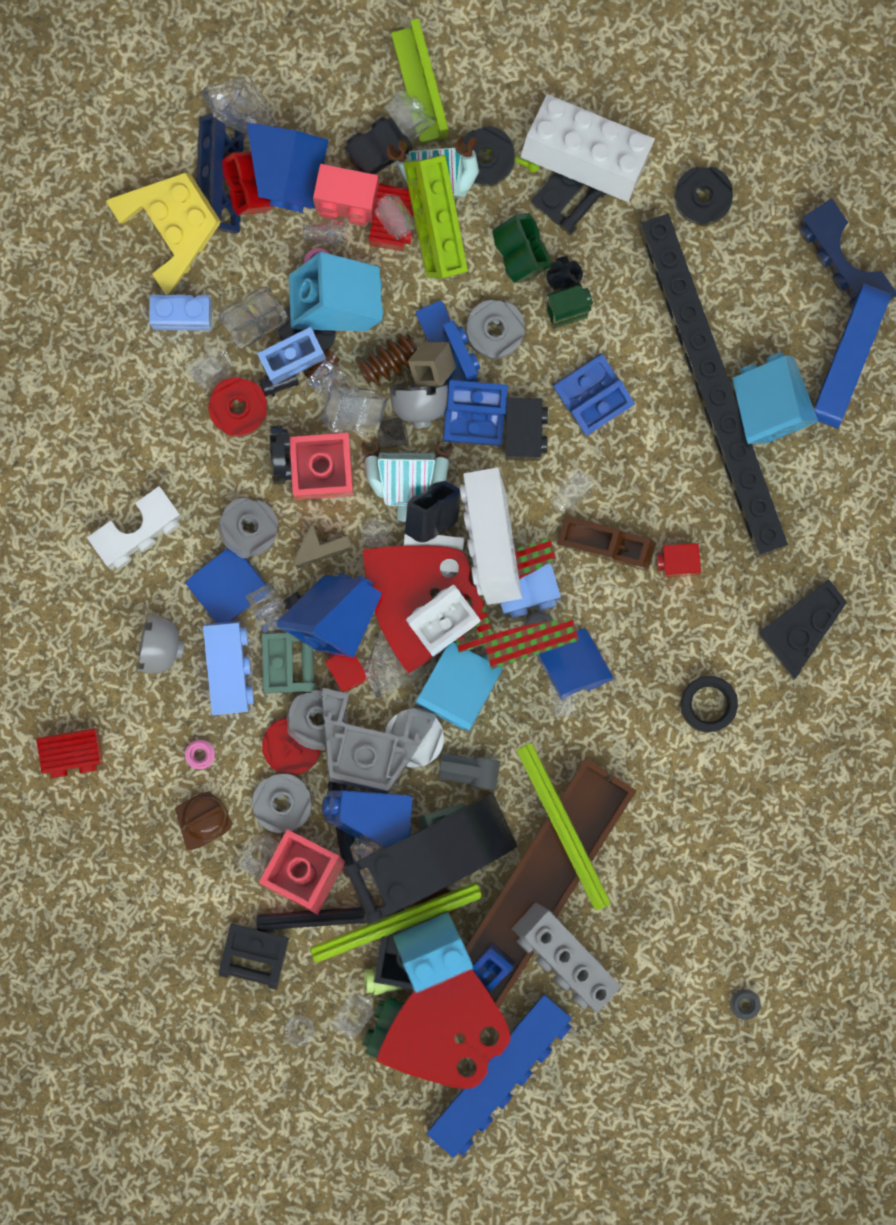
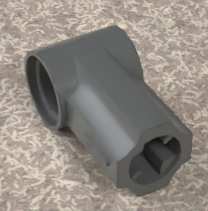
(475, 772)

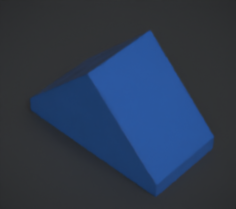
(492, 966)

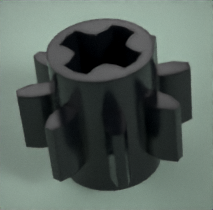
(564, 273)

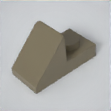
(313, 552)

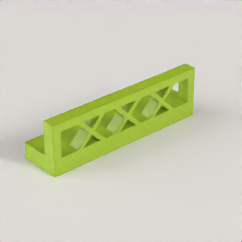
(419, 78)
(435, 217)

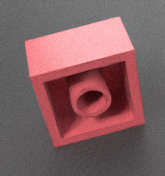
(345, 194)
(321, 466)
(302, 872)

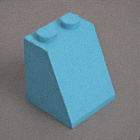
(335, 294)
(773, 400)
(459, 687)
(432, 952)

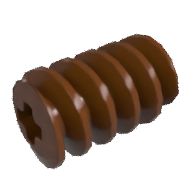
(386, 360)

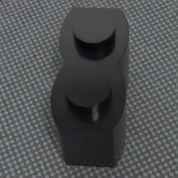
(369, 150)
(432, 511)

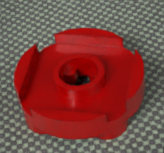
(243, 391)

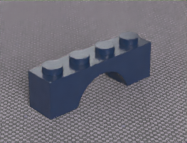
(824, 230)

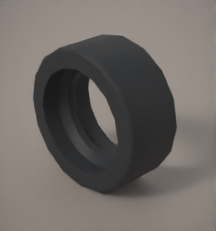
(721, 685)

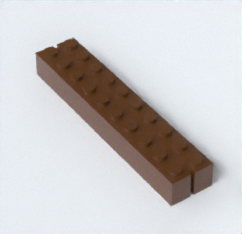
(546, 871)

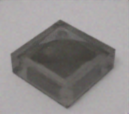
(392, 432)

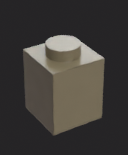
(432, 364)

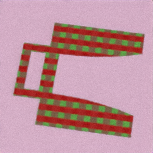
(526, 640)

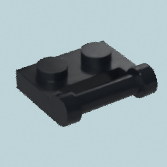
(558, 194)
(255, 946)

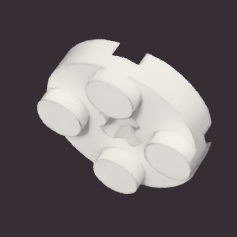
(430, 746)

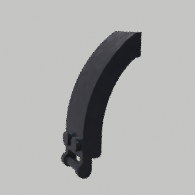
(433, 857)

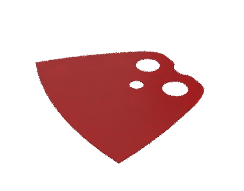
(405, 580)
(425, 1030)

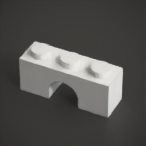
(158, 517)

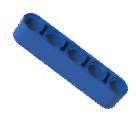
(851, 355)

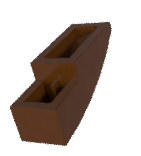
(607, 543)

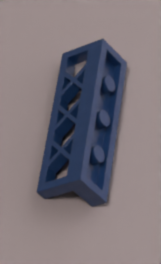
(211, 148)

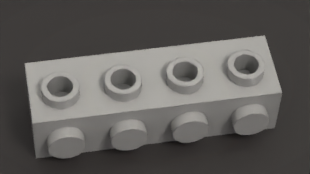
(566, 958)

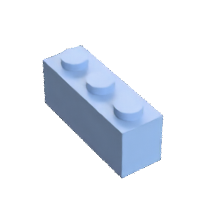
(227, 667)

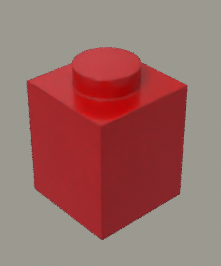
(679, 560)
(346, 671)

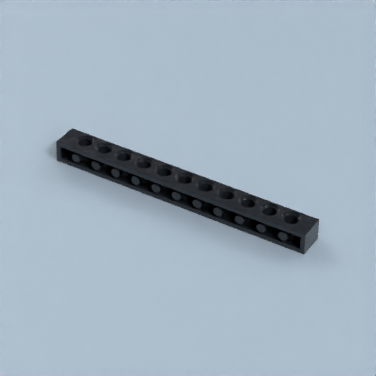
(712, 385)

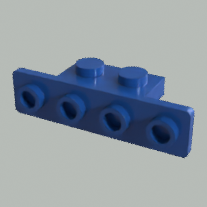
(439, 328)

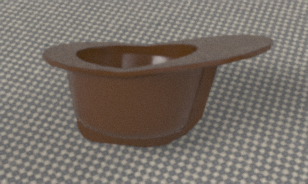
(202, 820)

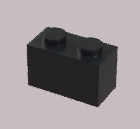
(524, 429)

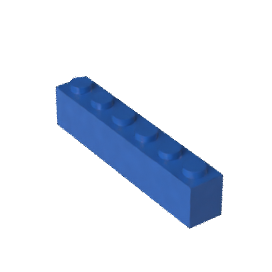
(473, 1106)

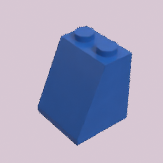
(286, 165)
(333, 614)
(369, 815)

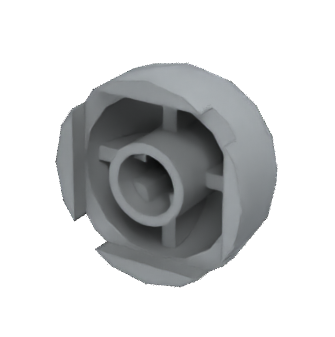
(419, 403)
(159, 645)

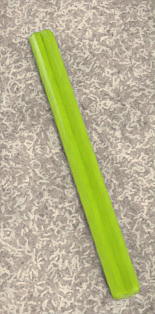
(563, 826)
(395, 922)

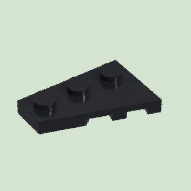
(802, 627)

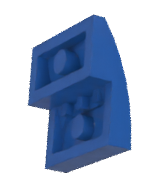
(593, 394)
(475, 413)
(224, 584)
(575, 666)

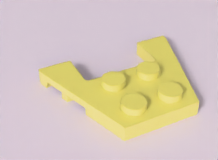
(179, 215)

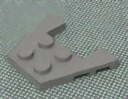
(368, 756)

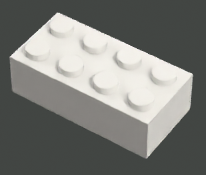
(587, 148)
(490, 536)

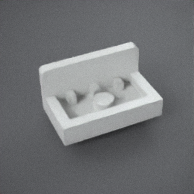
(443, 620)

